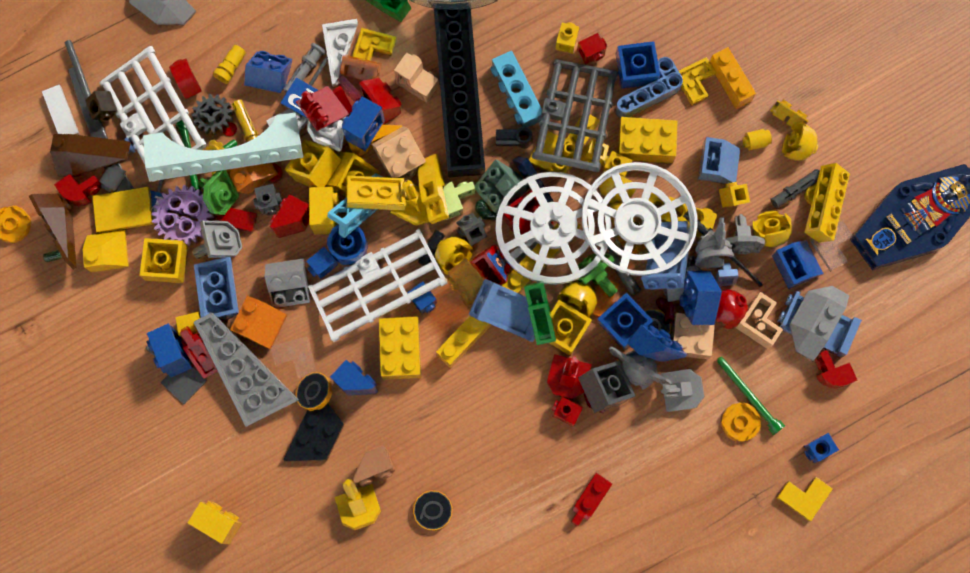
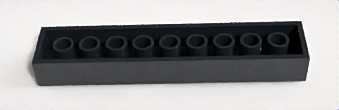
(459, 93)

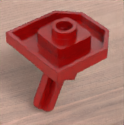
(564, 376)

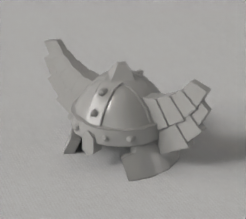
(712, 246)
(639, 369)

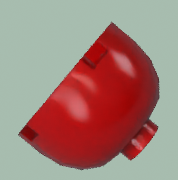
(731, 308)

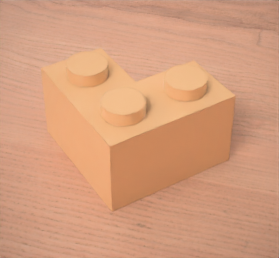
(414, 79)
(756, 323)

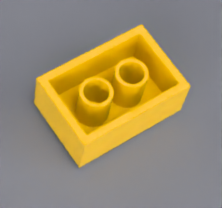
(647, 139)
(399, 348)

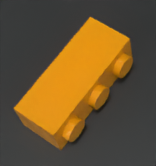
(732, 78)

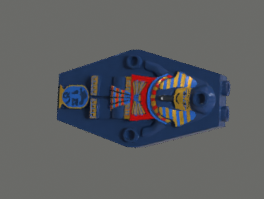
(916, 218)

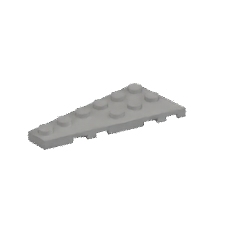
(249, 382)

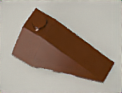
(80, 153)
(58, 222)

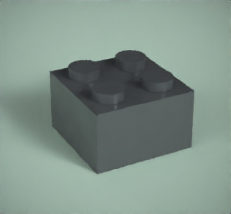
(606, 386)

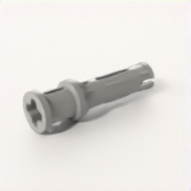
(308, 62)

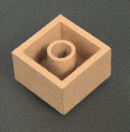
(398, 152)
(695, 339)

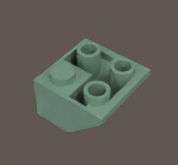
(497, 183)

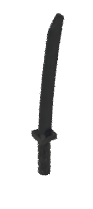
(701, 228)

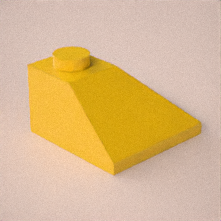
(105, 251)

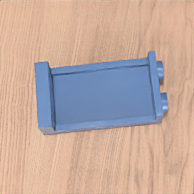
(675, 276)
(503, 309)
(840, 339)

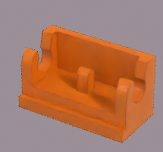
(360, 68)

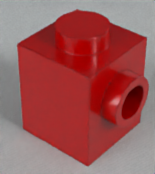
(592, 48)
(566, 411)

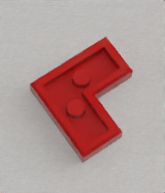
(239, 219)

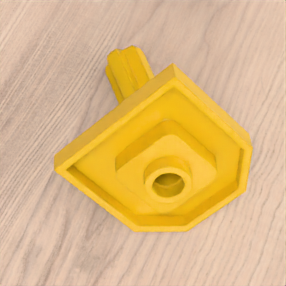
(415, 210)
(357, 506)

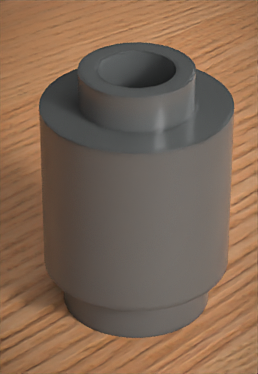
(112, 178)

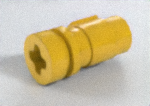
(231, 62)

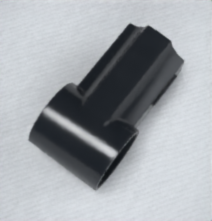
(511, 137)

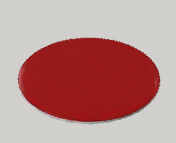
(231, 130)

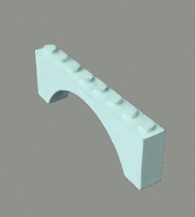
(170, 160)

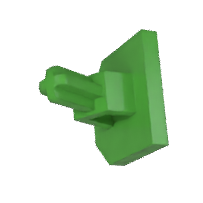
(219, 192)
(598, 274)

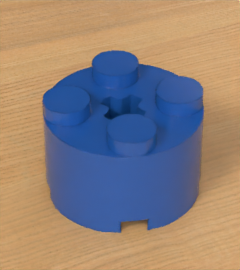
(350, 254)

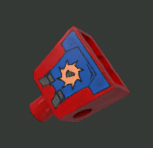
(492, 265)

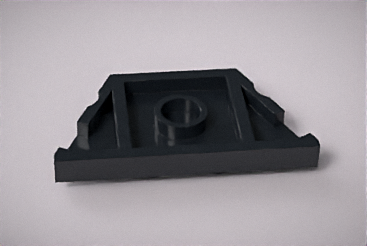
(315, 436)

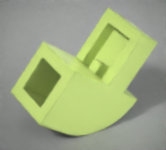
(453, 197)

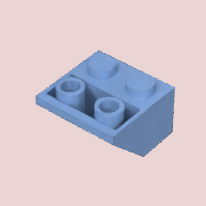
(719, 161)

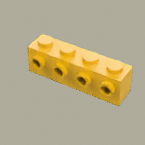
(827, 203)

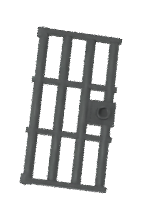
(561, 111)

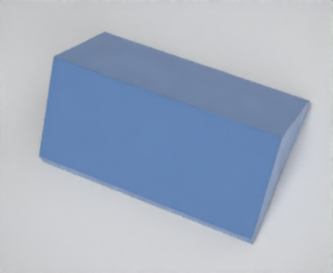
(216, 288)

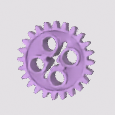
(176, 231)

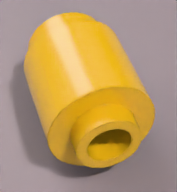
(757, 139)

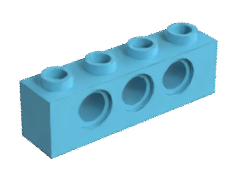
(509, 63)

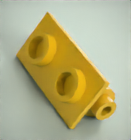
(784, 110)

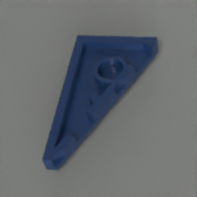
(527, 170)

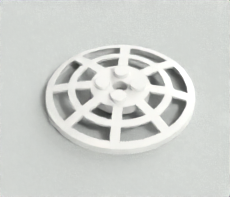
(646, 211)
(543, 234)

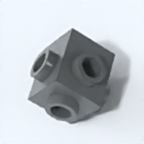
(267, 200)
(471, 229)

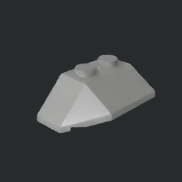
(165, 11)
(817, 319)

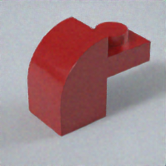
(185, 78)
(78, 193)
(832, 376)

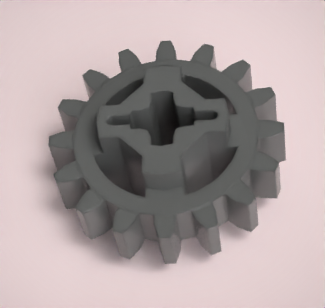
(205, 110)

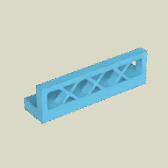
(354, 216)

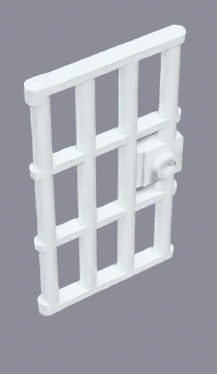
(139, 121)
(370, 272)

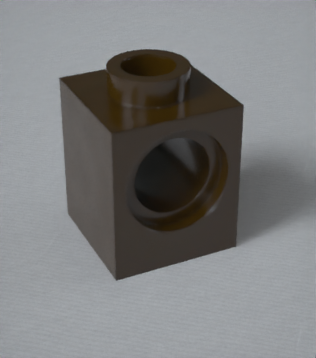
(101, 105)

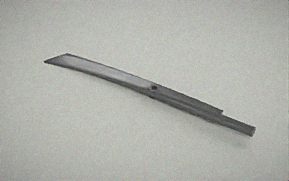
(82, 92)

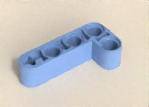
(647, 93)

